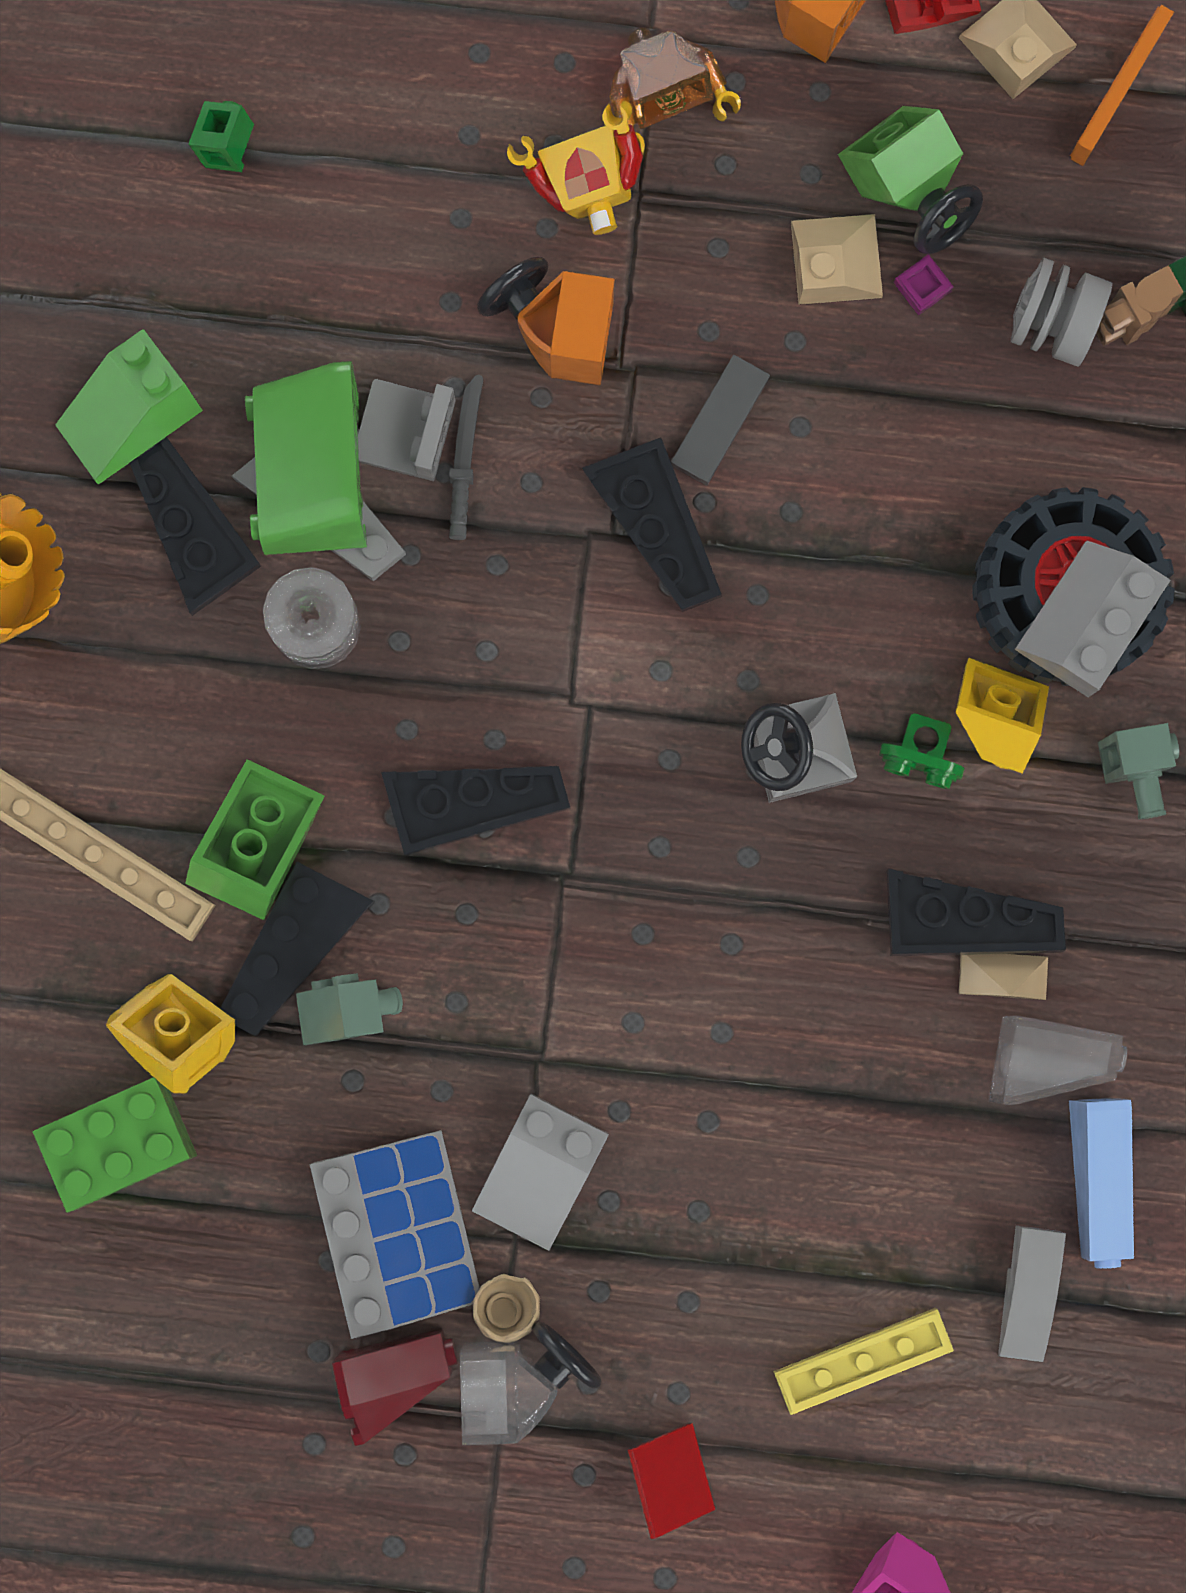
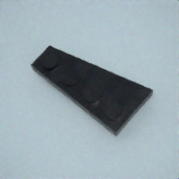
(196, 535)
(459, 804)
(960, 920)

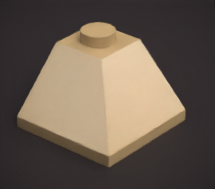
(1017, 43)
(836, 259)

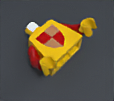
(587, 171)

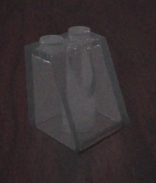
(1051, 1059)

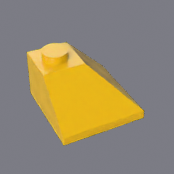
(1001, 714)

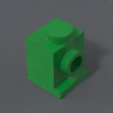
(221, 135)

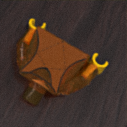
(666, 78)

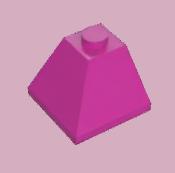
(902, 1568)

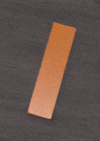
(1121, 85)

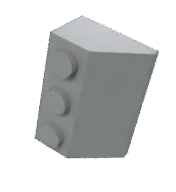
(1092, 616)

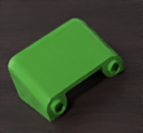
(307, 461)

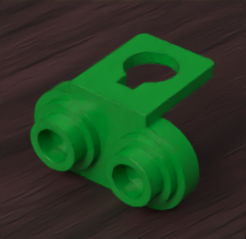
(903, 758)

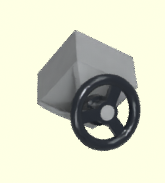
(797, 747)

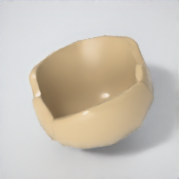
(506, 1308)

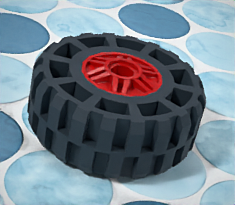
(1035, 549)

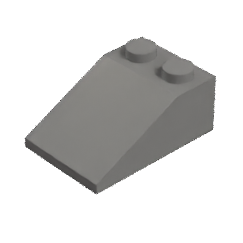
(540, 1172)

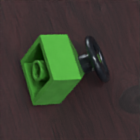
(909, 166)

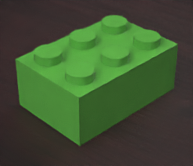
(114, 1144)

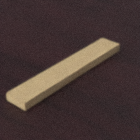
(102, 858)

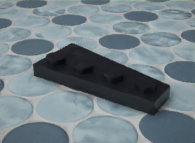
(653, 512)
(298, 934)

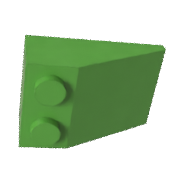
(126, 407)
(254, 839)

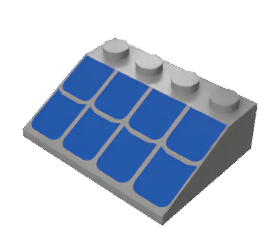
(395, 1233)

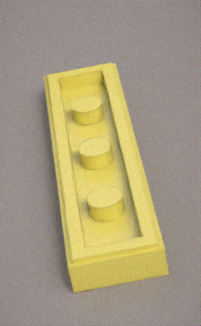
(863, 1361)

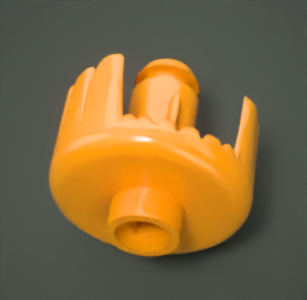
(26, 568)

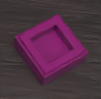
(923, 284)

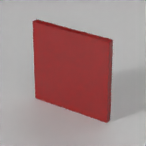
(671, 1480)

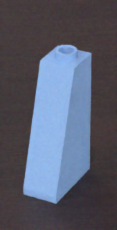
(1103, 1178)

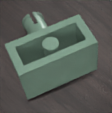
(1140, 758)
(344, 1008)

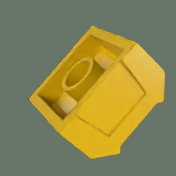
(173, 1032)

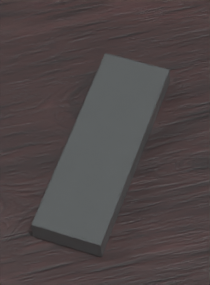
(720, 420)

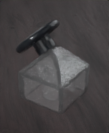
(511, 1392)

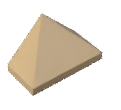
(1004, 975)

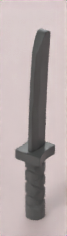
(462, 474)

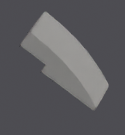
(1031, 1293)

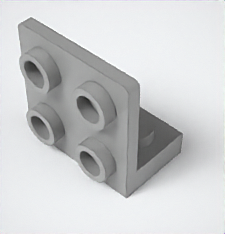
(405, 428)

